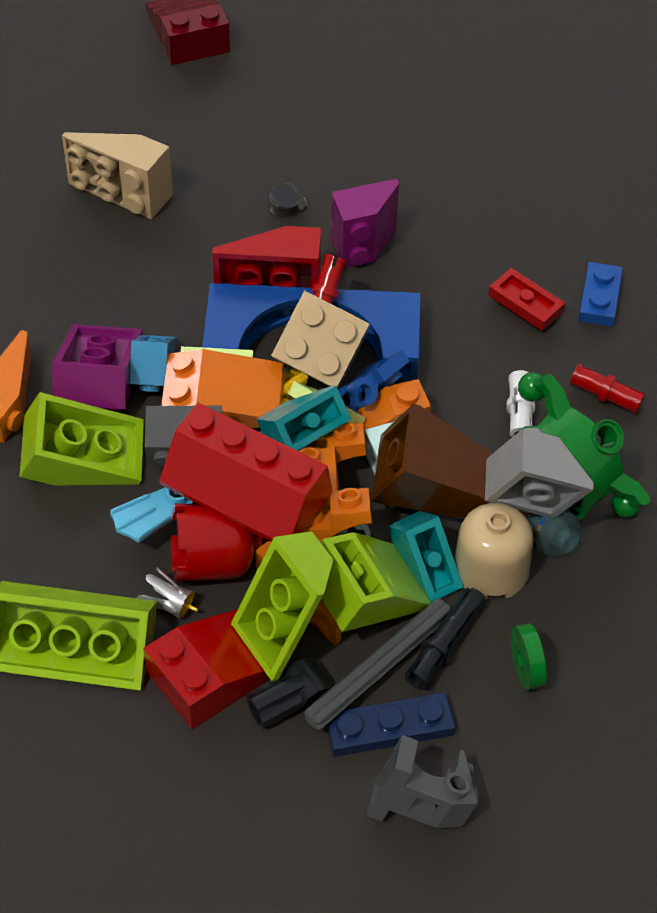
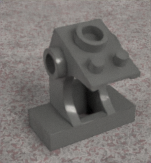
(421, 796)

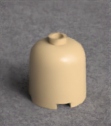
(494, 550)

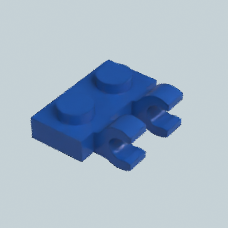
(372, 378)

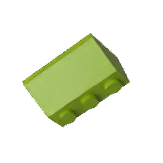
(282, 599)

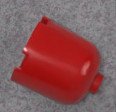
(209, 545)

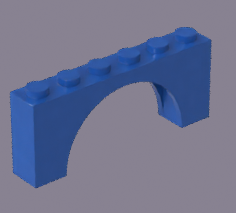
(246, 312)

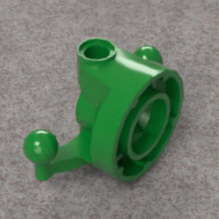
(580, 437)

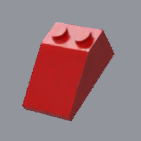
(273, 258)
(203, 667)

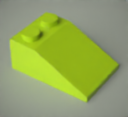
(80, 444)

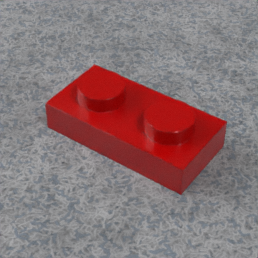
(526, 299)

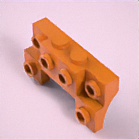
(343, 507)

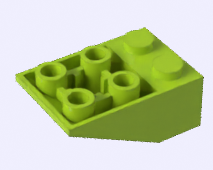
(369, 582)

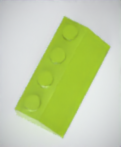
(74, 635)

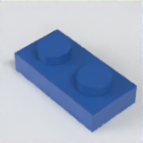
(600, 294)

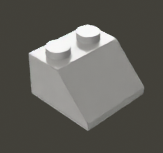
(535, 474)

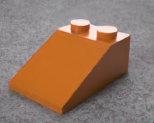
(238, 383)

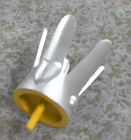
(179, 597)

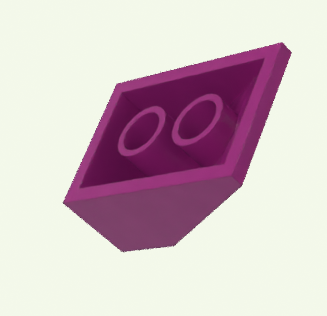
(95, 366)

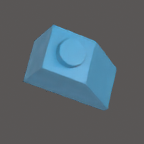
(149, 361)

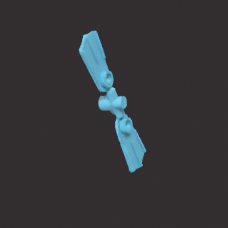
(146, 513)

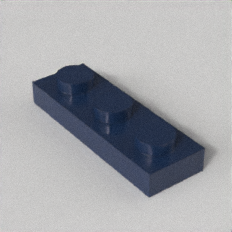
(385, 723)

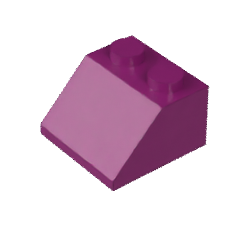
(363, 220)

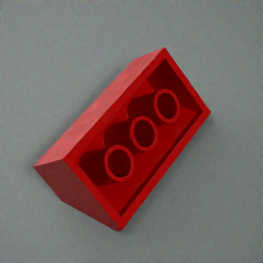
(244, 474)

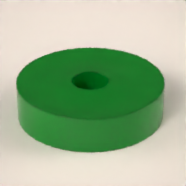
(528, 656)

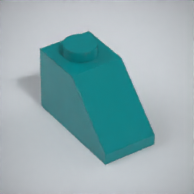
(305, 418)
(426, 553)

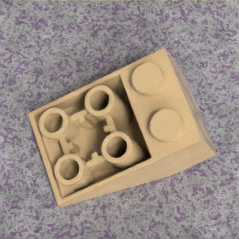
(120, 169)

